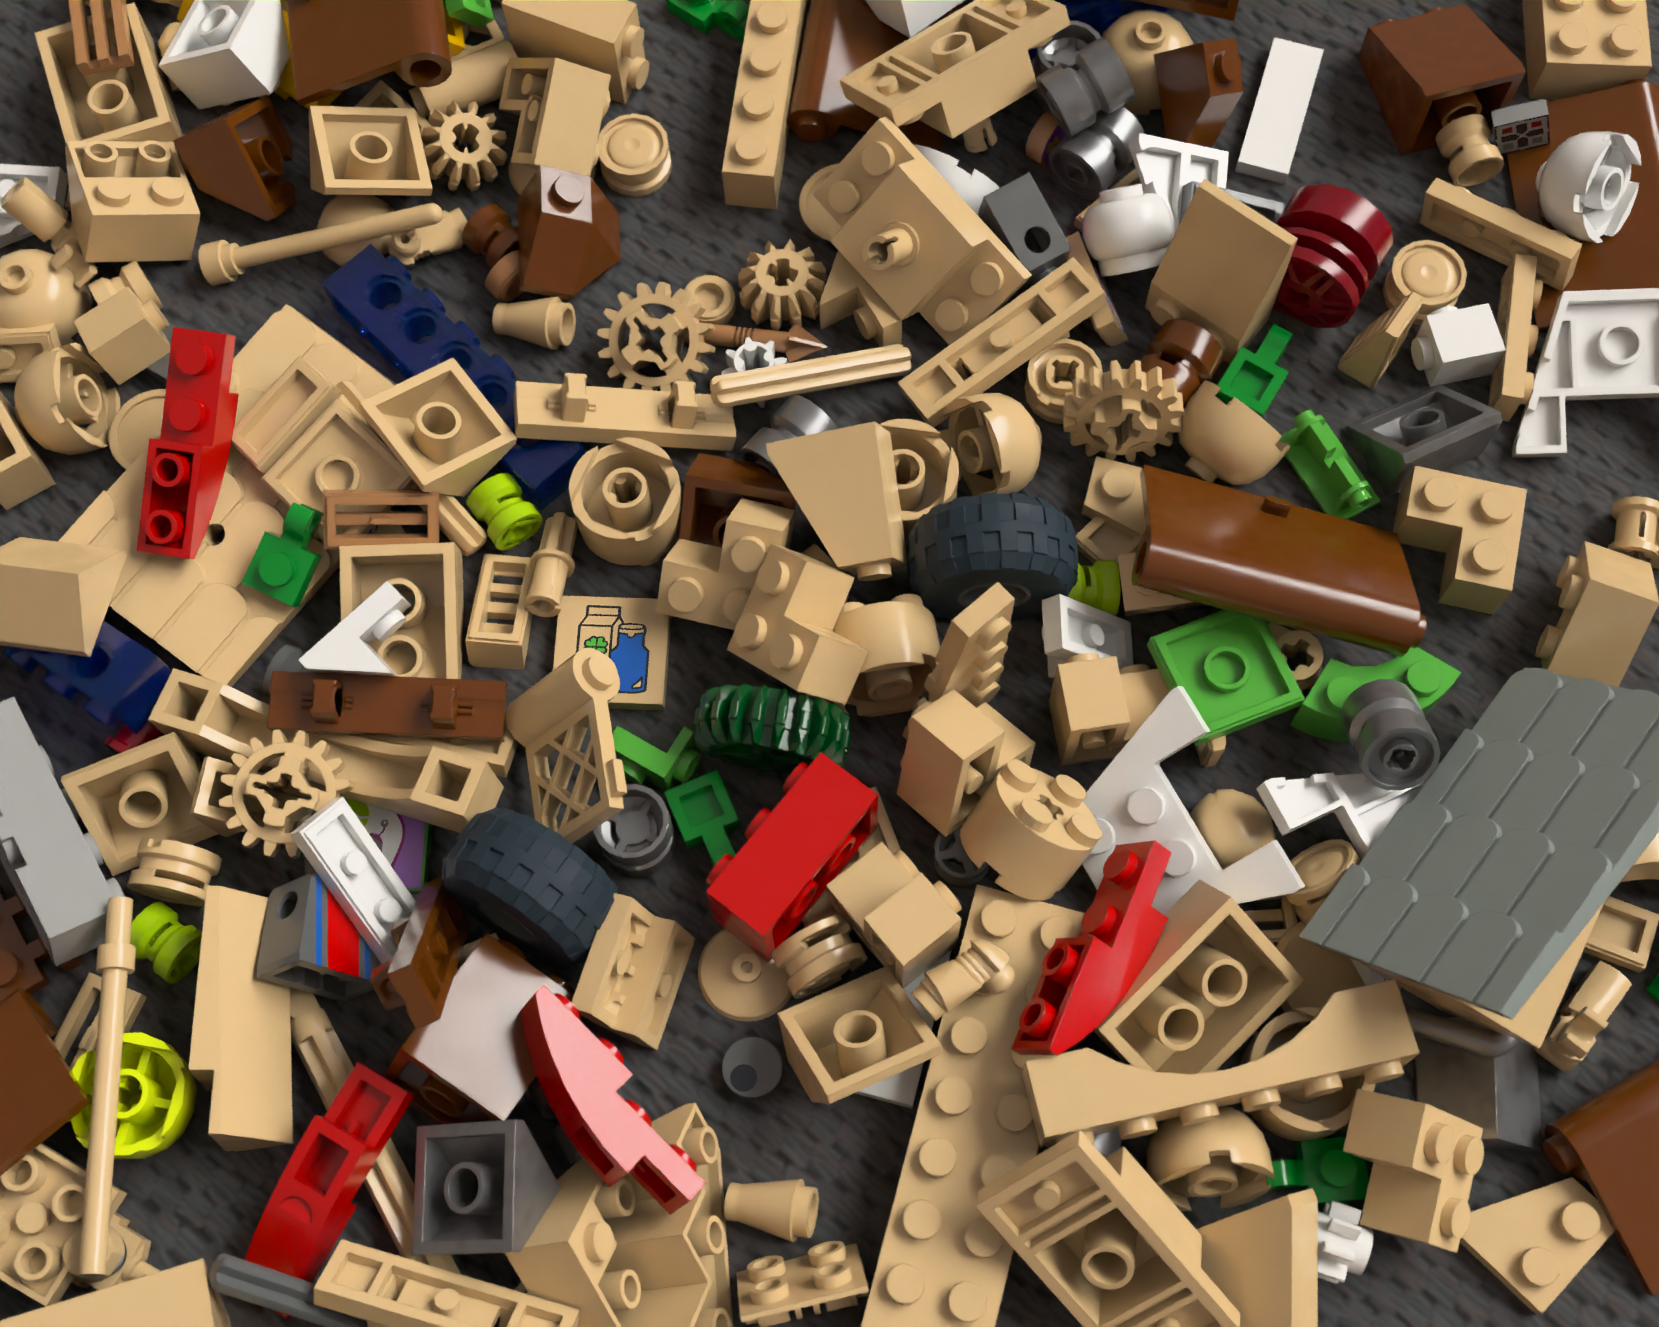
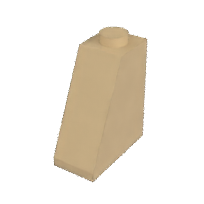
(848, 495)
(1267, 1261)

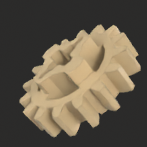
(675, 326)
(1123, 411)
(293, 767)

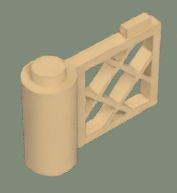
(475, 75)
(555, 718)

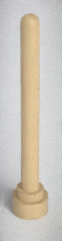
(225, 261)

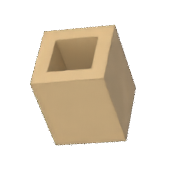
(124, 334)

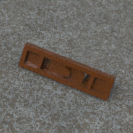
(388, 706)
(426, 955)

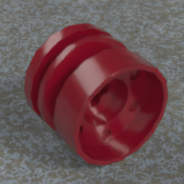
(1335, 254)

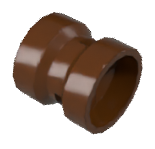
(491, 234)

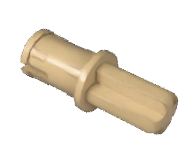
(552, 565)

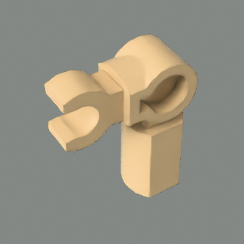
(49, 221)
(1583, 1016)

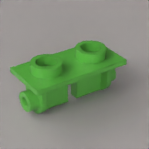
(1327, 468)

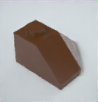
(1198, 89)
(242, 159)
(564, 233)
(715, 488)

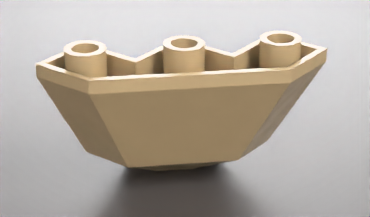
(624, 1254)

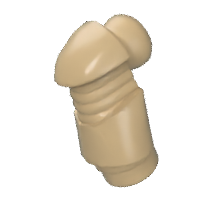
(433, 239)
(959, 978)

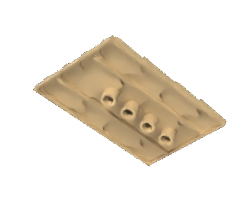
(200, 604)

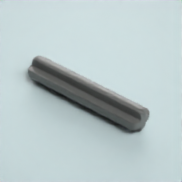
(273, 1291)

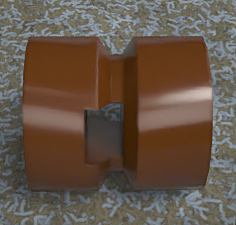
(1184, 353)

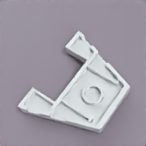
(1594, 349)
(1355, 801)
(1139, 805)

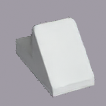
(1078, 628)
(347, 647)

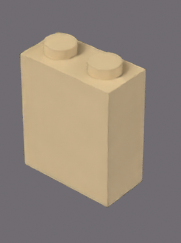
(583, 32)

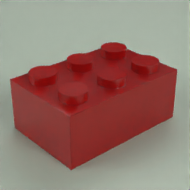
(792, 855)

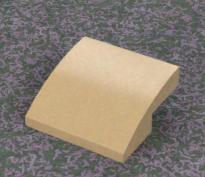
(633, 972)

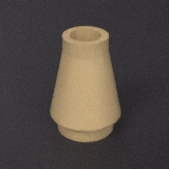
(538, 321)
(775, 1207)

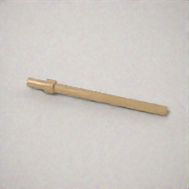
(114, 962)

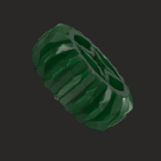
(769, 728)

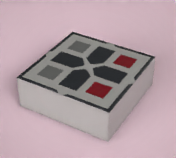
(1521, 126)

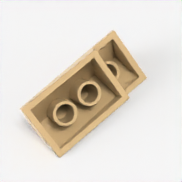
(241, 1028)

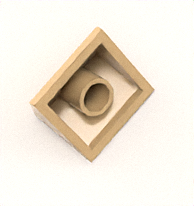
(367, 151)
(440, 428)
(55, 594)
(139, 797)

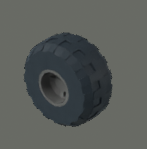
(991, 539)
(529, 886)

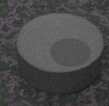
(752, 1068)

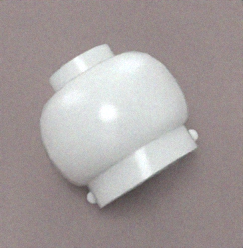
(1127, 230)

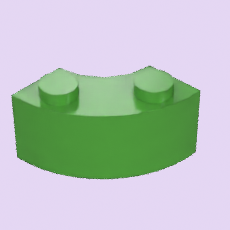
(1323, 706)

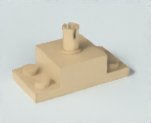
(959, 68)
(917, 235)
(1105, 1239)

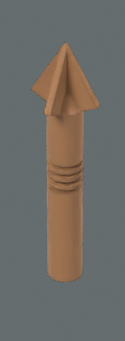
(795, 343)

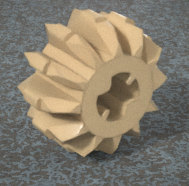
(468, 127)
(782, 303)

